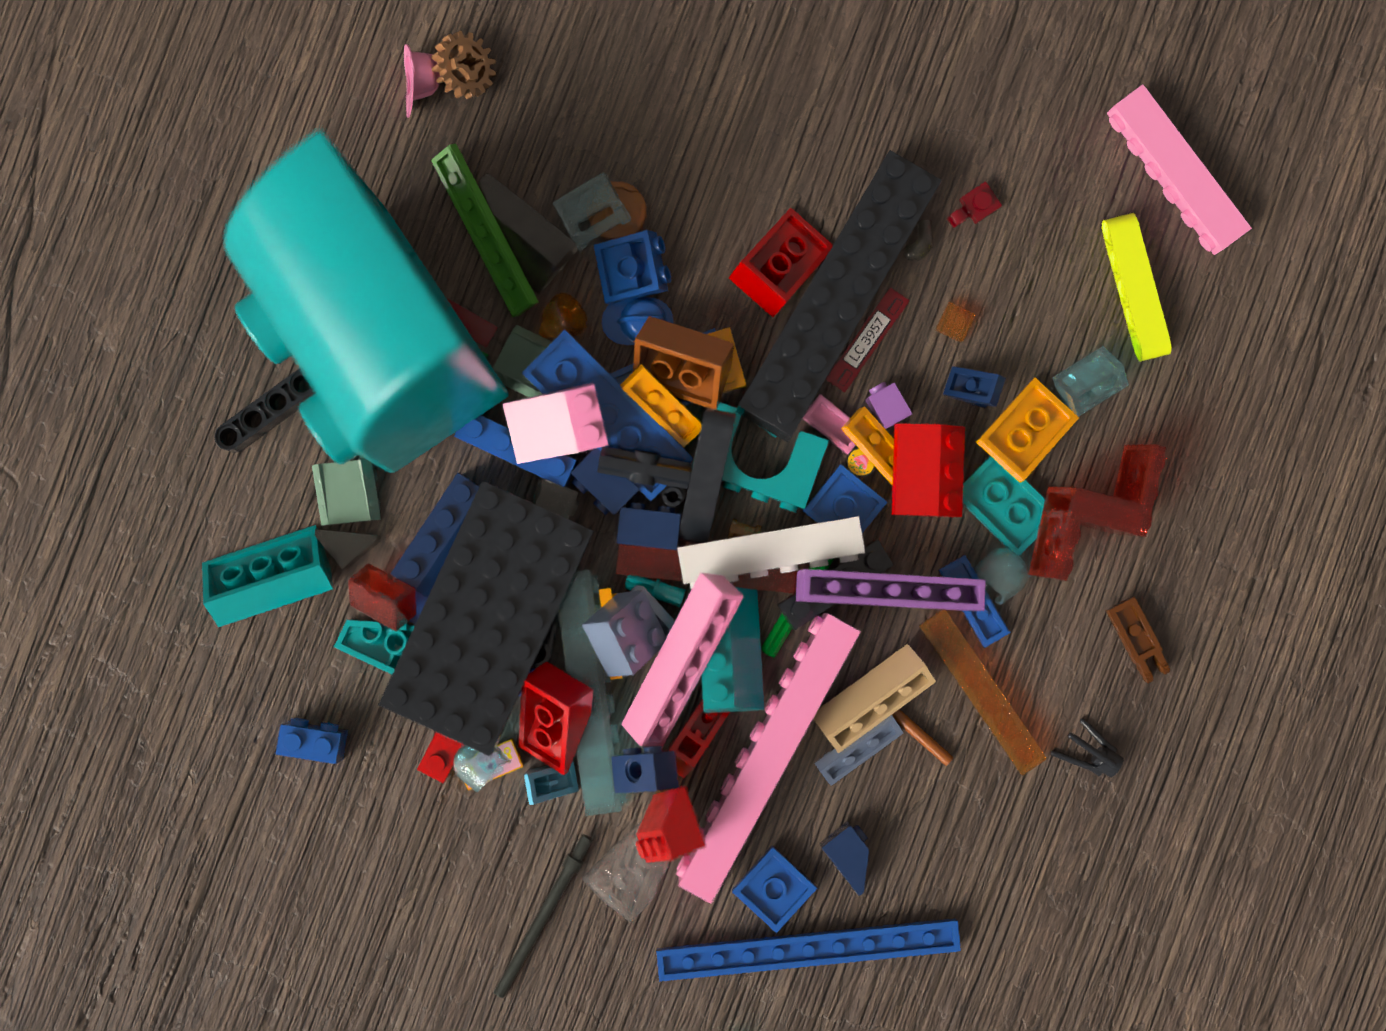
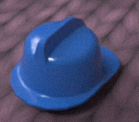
(625, 318)

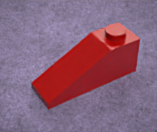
(695, 738)

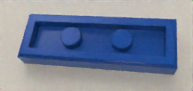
(986, 624)

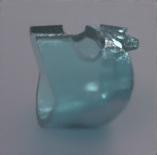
(1004, 572)
(477, 768)

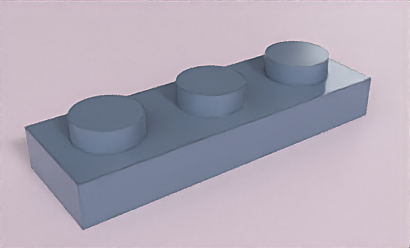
(836, 766)

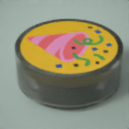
(858, 463)

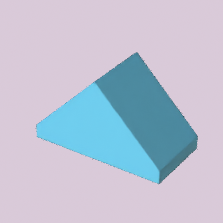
(547, 783)

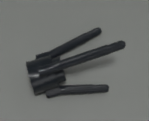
(1104, 759)

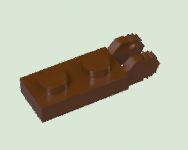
(1137, 637)

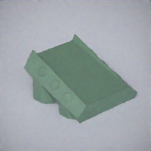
(516, 356)
(346, 492)

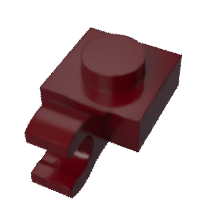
(976, 204)

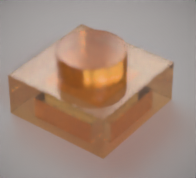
(955, 322)

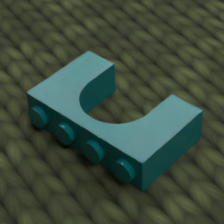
(789, 486)

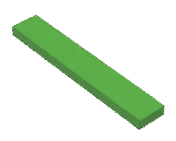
(484, 230)

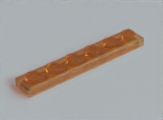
(982, 692)

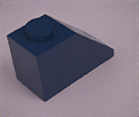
(849, 854)

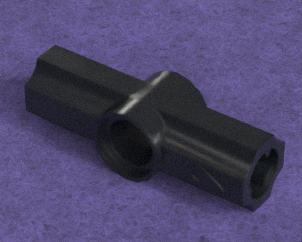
(644, 467)

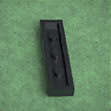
(872, 561)

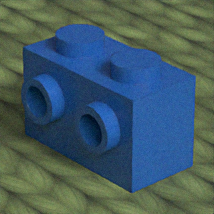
(311, 742)

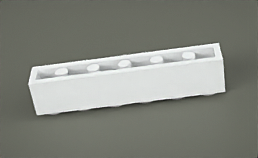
(773, 550)

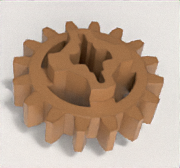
(467, 54)

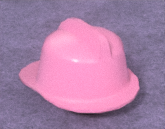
(419, 76)

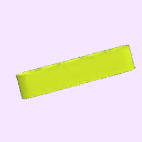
(1136, 287)

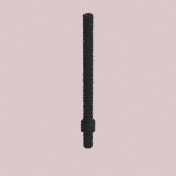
(571, 865)

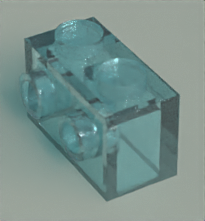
(1090, 381)

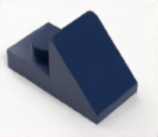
(974, 387)

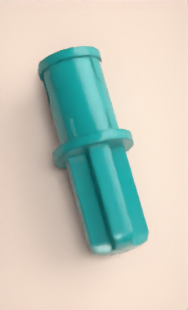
(659, 590)

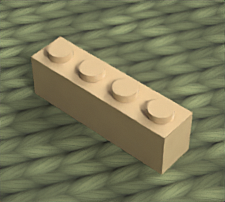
(873, 698)

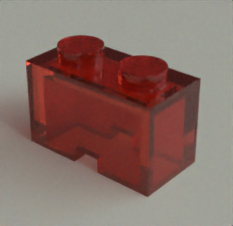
(382, 598)

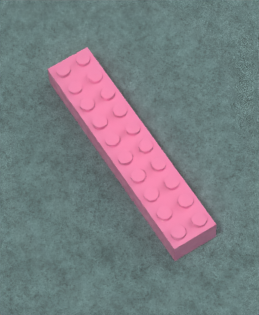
(767, 755)

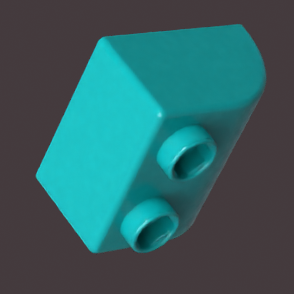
(354, 312)

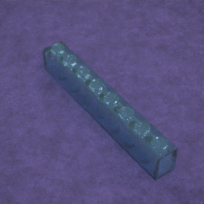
(584, 665)

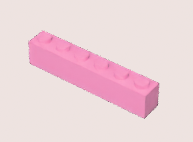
(1178, 170)
(682, 659)

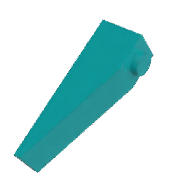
(374, 643)

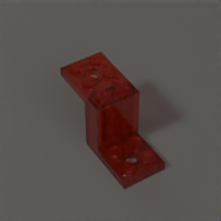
(1074, 507)

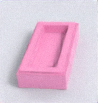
(828, 421)

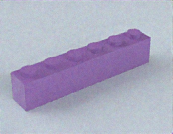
(890, 590)

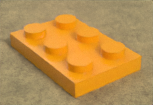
(1027, 430)

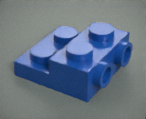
(632, 266)

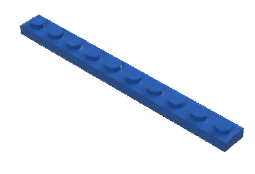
(808, 949)

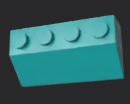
(265, 576)
(734, 671)

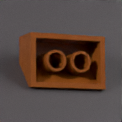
(684, 360)

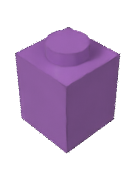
(887, 404)

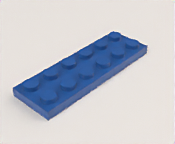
(625, 423)

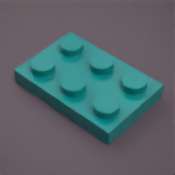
(1004, 505)

